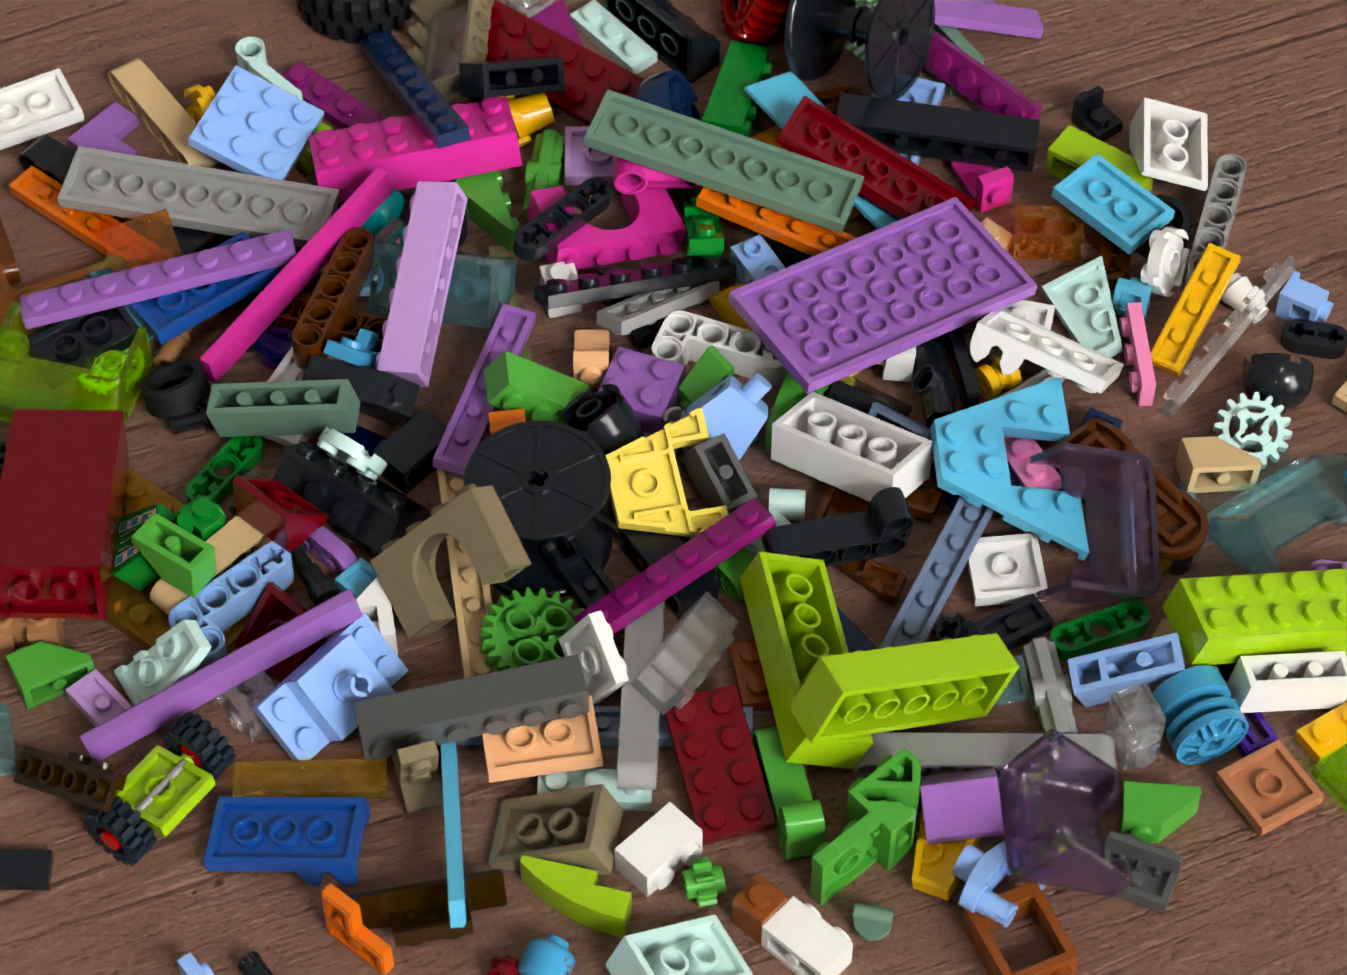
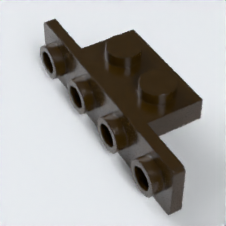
(70, 777)
(422, 909)

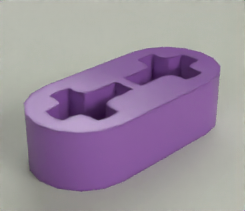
(330, 550)

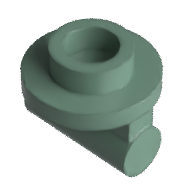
(872, 921)

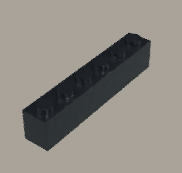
(944, 131)

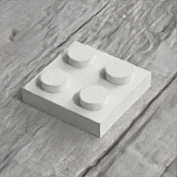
(1006, 569)
(598, 656)

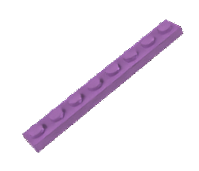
(158, 279)

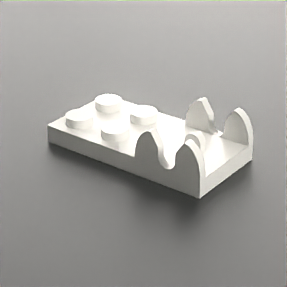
(1059, 356)

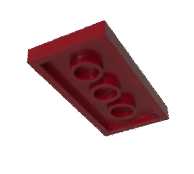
(720, 765)

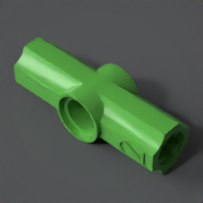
(546, 164)

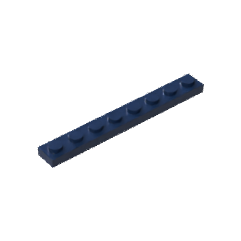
(414, 89)

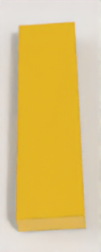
(1194, 309)

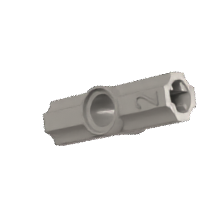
(1049, 687)

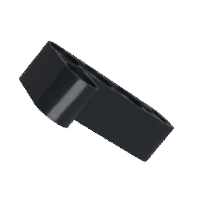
(847, 537)

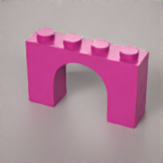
(653, 231)

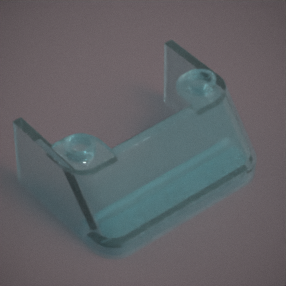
(1280, 510)

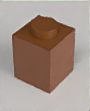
(756, 905)

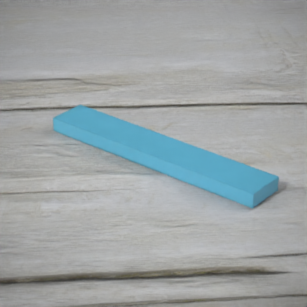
(453, 835)

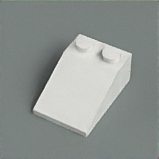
(1170, 143)

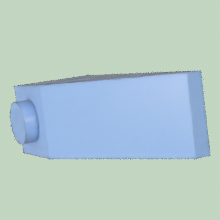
(1122, 667)

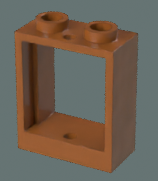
(1029, 902)

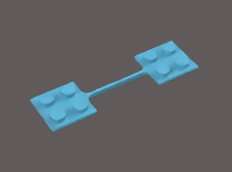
(779, 99)

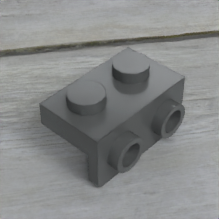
(1152, 869)

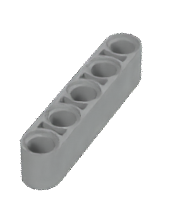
(1218, 208)

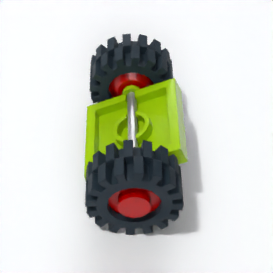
(162, 789)

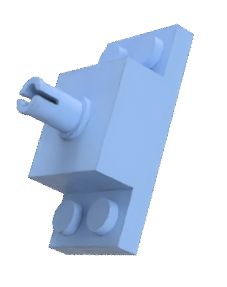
(318, 696)

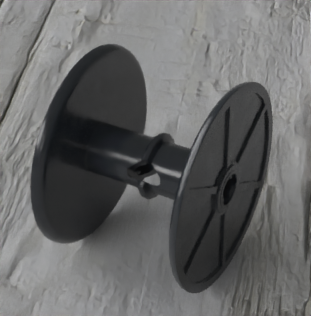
(894, 34)
(549, 486)

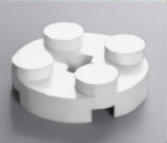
(1166, 261)

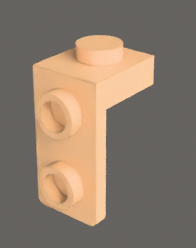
(591, 356)

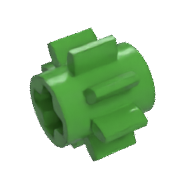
(703, 881)

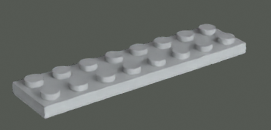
(195, 195)

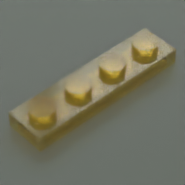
(312, 778)

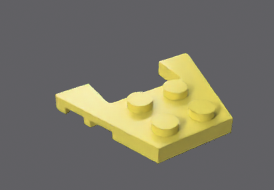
(648, 485)

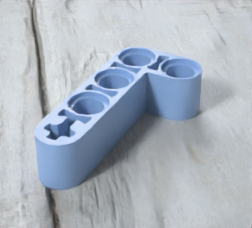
(235, 600)

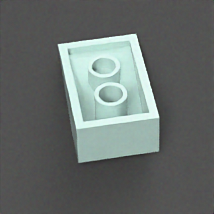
(679, 949)

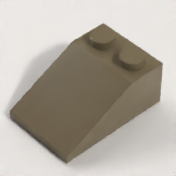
(559, 826)

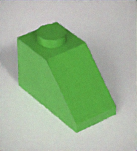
(705, 375)
(176, 554)
(46, 671)
(1156, 809)

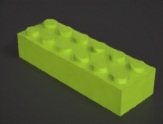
(1259, 615)
(793, 628)
(903, 687)

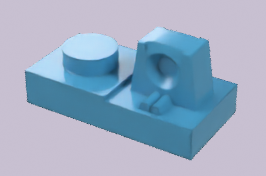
(357, 351)

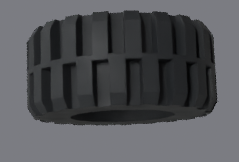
(354, 18)

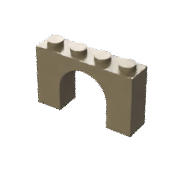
(408, 563)

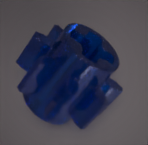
(274, 345)

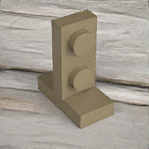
(418, 778)

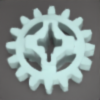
(1244, 418)

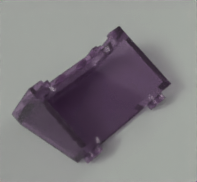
(1053, 817)

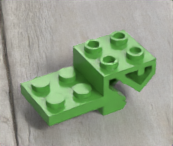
(877, 826)

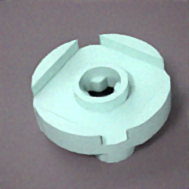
(351, 453)

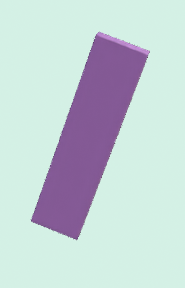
(989, 18)

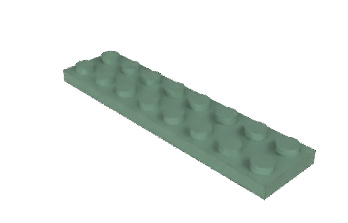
(724, 161)

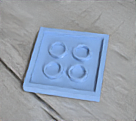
(255, 126)

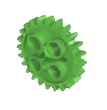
(535, 638)

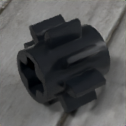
(954, 628)

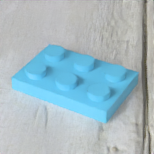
(1112, 203)

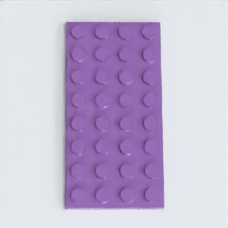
(881, 294)

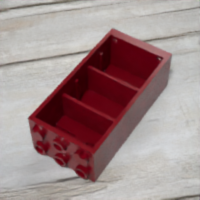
(61, 512)

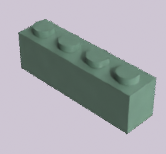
(283, 407)

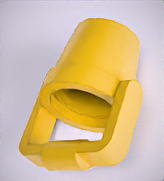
(530, 115)

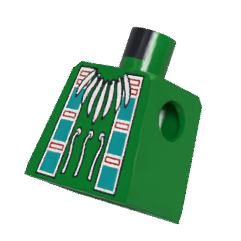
(129, 562)

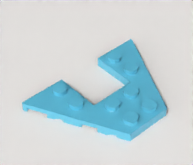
(974, 462)

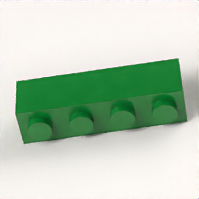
(729, 103)

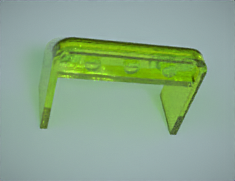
(54, 385)

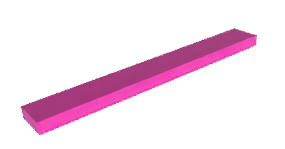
(294, 276)

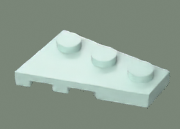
(1086, 307)
(164, 664)

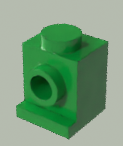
(205, 516)

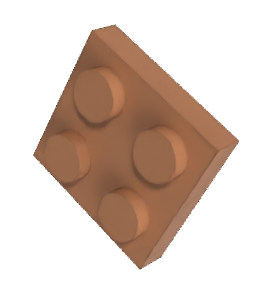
(1269, 787)

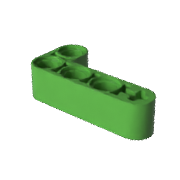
(797, 816)

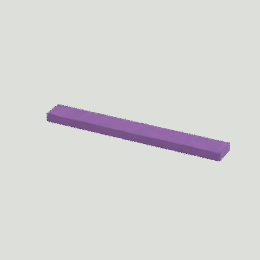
(221, 675)

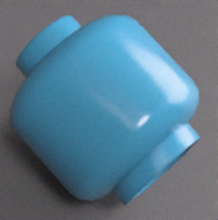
(547, 957)

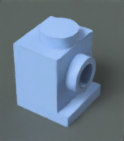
(1303, 301)

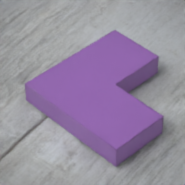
(107, 130)

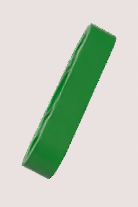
(226, 456)
(1108, 617)

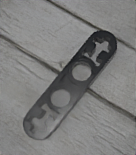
(558, 215)

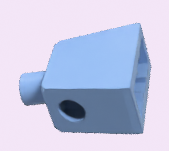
(735, 410)

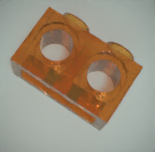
(1046, 233)

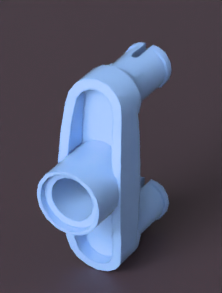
(982, 874)

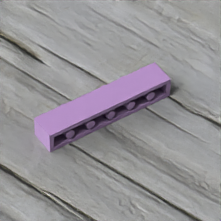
(422, 281)

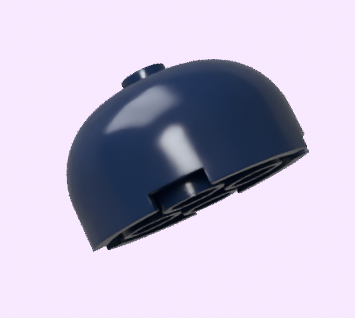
(669, 91)

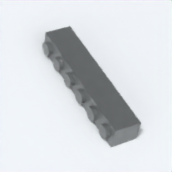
(472, 706)

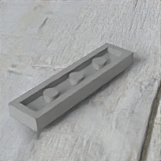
(652, 306)

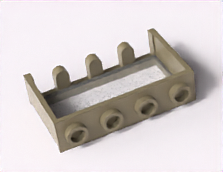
(450, 35)

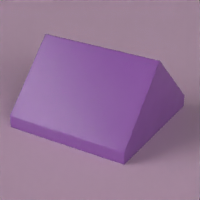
(961, 805)

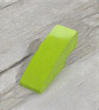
(577, 895)

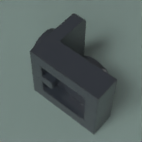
(1094, 116)

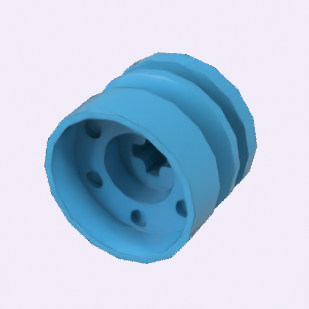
(1200, 714)

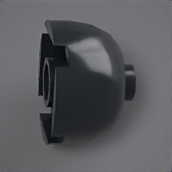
(1278, 377)

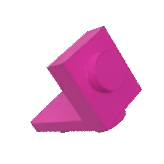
(984, 185)

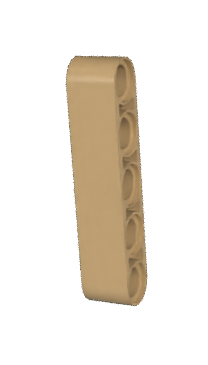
(158, 111)
(231, 546)

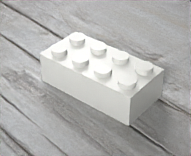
(849, 448)

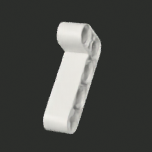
(688, 335)

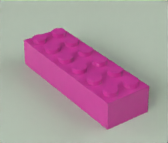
(407, 153)

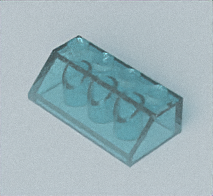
(475, 291)

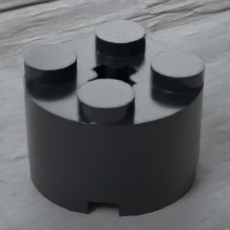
(604, 418)

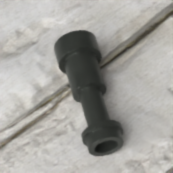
(319, 585)

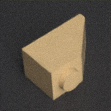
(1215, 465)

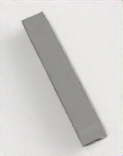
(638, 717)
(968, 751)

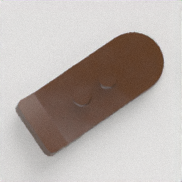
(1179, 516)

